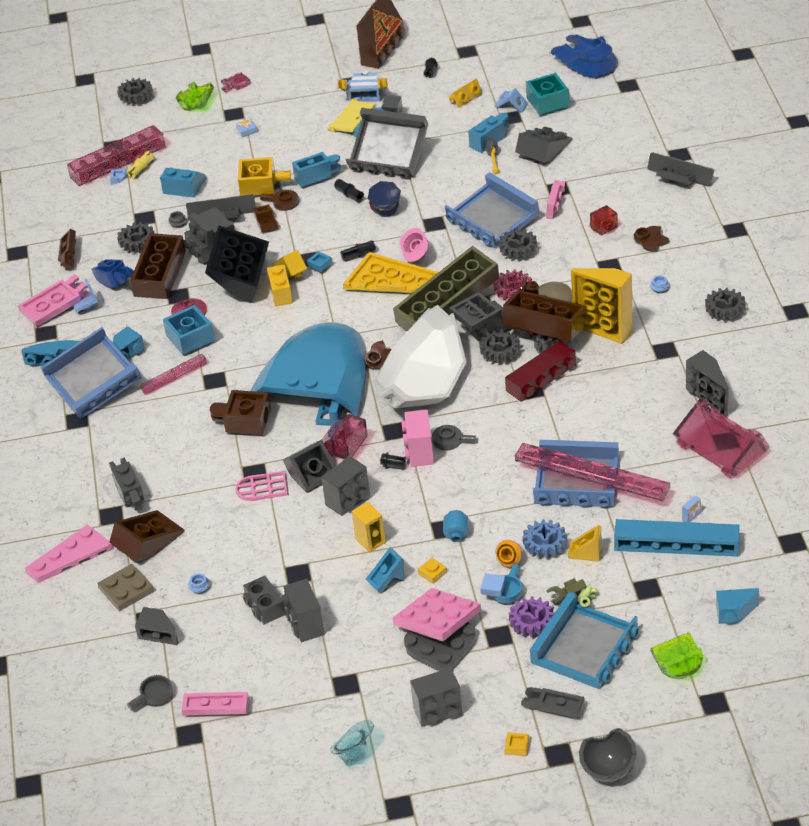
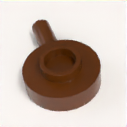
(282, 200)

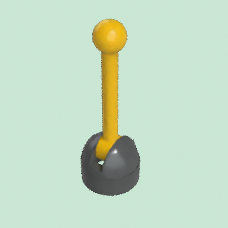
(490, 150)

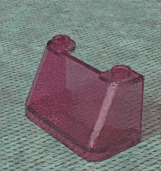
(719, 439)

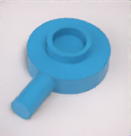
(513, 587)

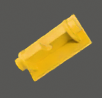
(466, 93)

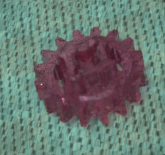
(509, 283)

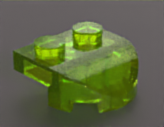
(194, 96)
(678, 656)

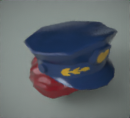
(384, 198)

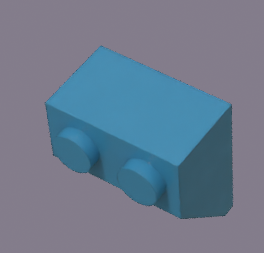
(181, 182)

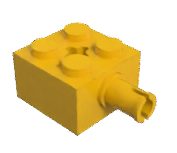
(259, 176)

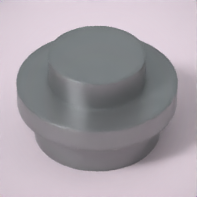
(177, 219)

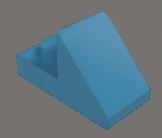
(388, 567)

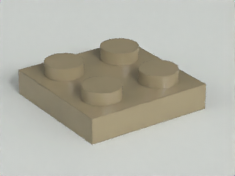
(125, 587)

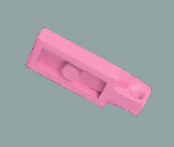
(554, 198)

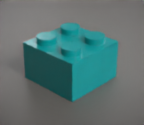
(547, 93)

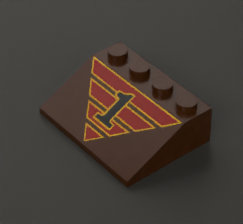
(379, 33)

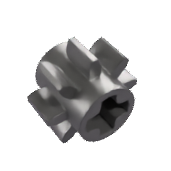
(543, 343)

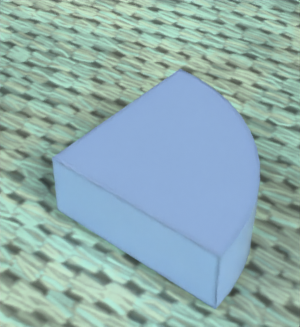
(118, 175)

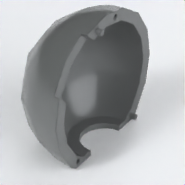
(608, 757)

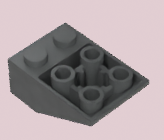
(542, 143)
(707, 381)

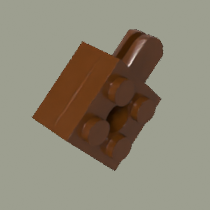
(244, 412)

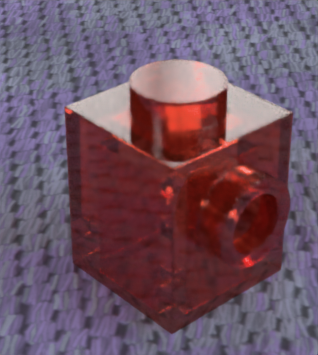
(603, 220)

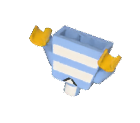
(363, 86)

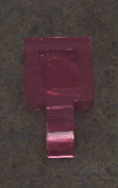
(237, 81)

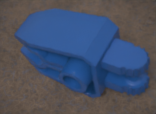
(112, 272)

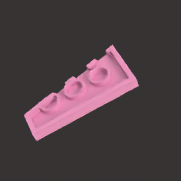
(68, 553)

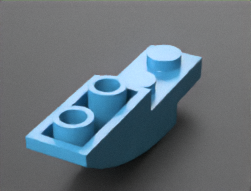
(45, 352)

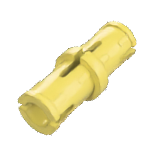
(140, 164)

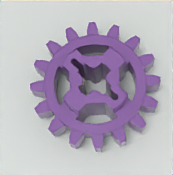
(530, 616)

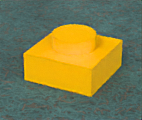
(432, 570)

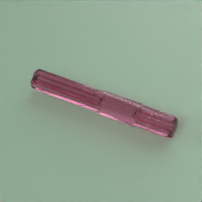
(173, 373)

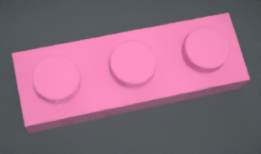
(215, 703)

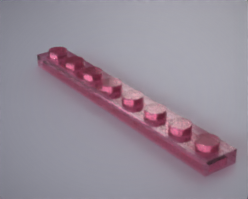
(592, 471)

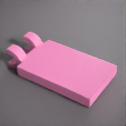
(53, 300)

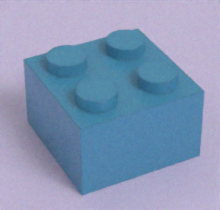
(188, 329)

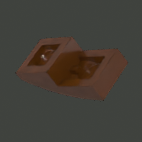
(265, 218)

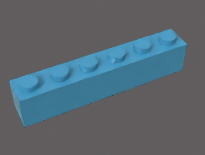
(676, 537)

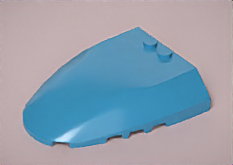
(319, 364)

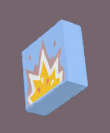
(246, 127)
(691, 509)

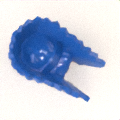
(588, 56)

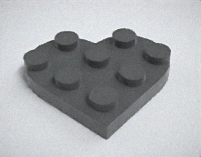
(441, 654)

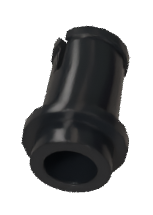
(431, 64)
(392, 460)

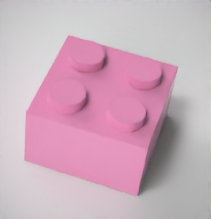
(417, 438)

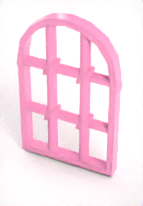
(269, 488)

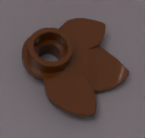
(650, 237)
(377, 352)

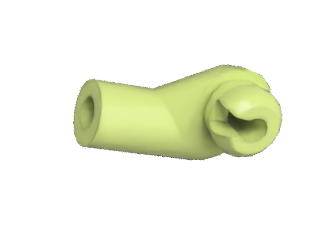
(584, 595)

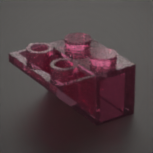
(345, 436)

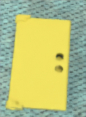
(350, 116)

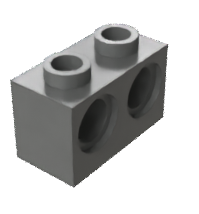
(263, 599)

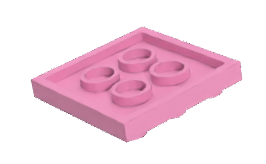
(437, 614)

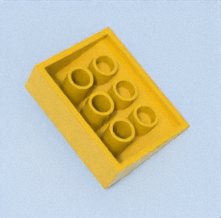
(608, 301)

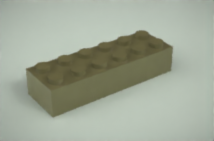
(457, 281)

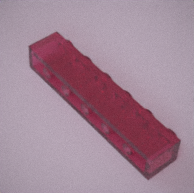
(115, 155)

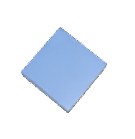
(493, 585)

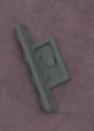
(679, 170)
(229, 206)

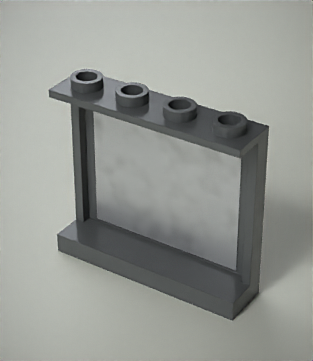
(388, 143)

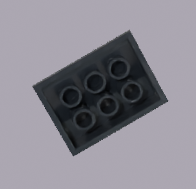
(237, 262)

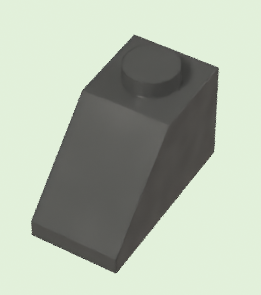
(155, 626)

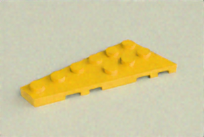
(387, 275)

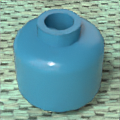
(455, 525)

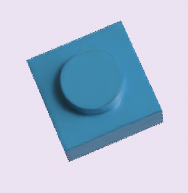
(319, 261)

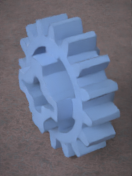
(554, 538)

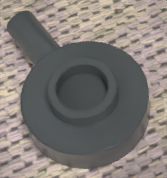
(449, 437)
(153, 691)

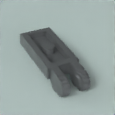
(553, 702)

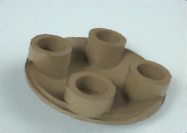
(556, 290)

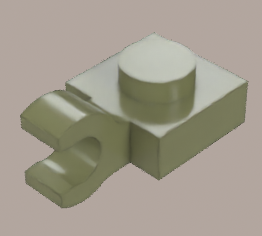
(570, 586)

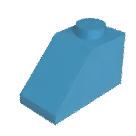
(736, 604)

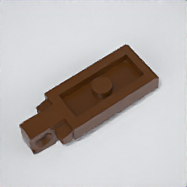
(66, 249)

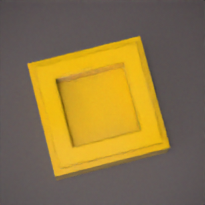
(517, 744)

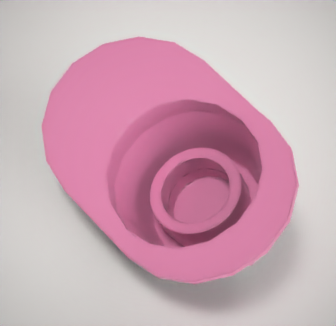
(414, 244)

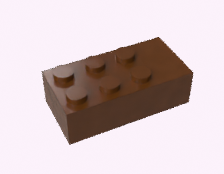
(158, 266)
(544, 315)

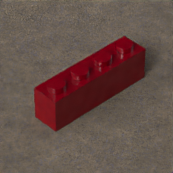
(540, 371)

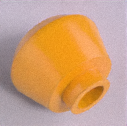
(508, 553)

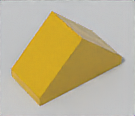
(587, 546)

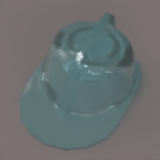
(353, 743)

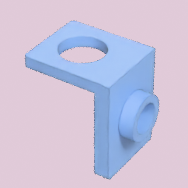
(511, 96)
(88, 301)

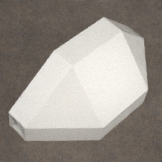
(423, 362)

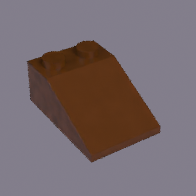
(144, 535)

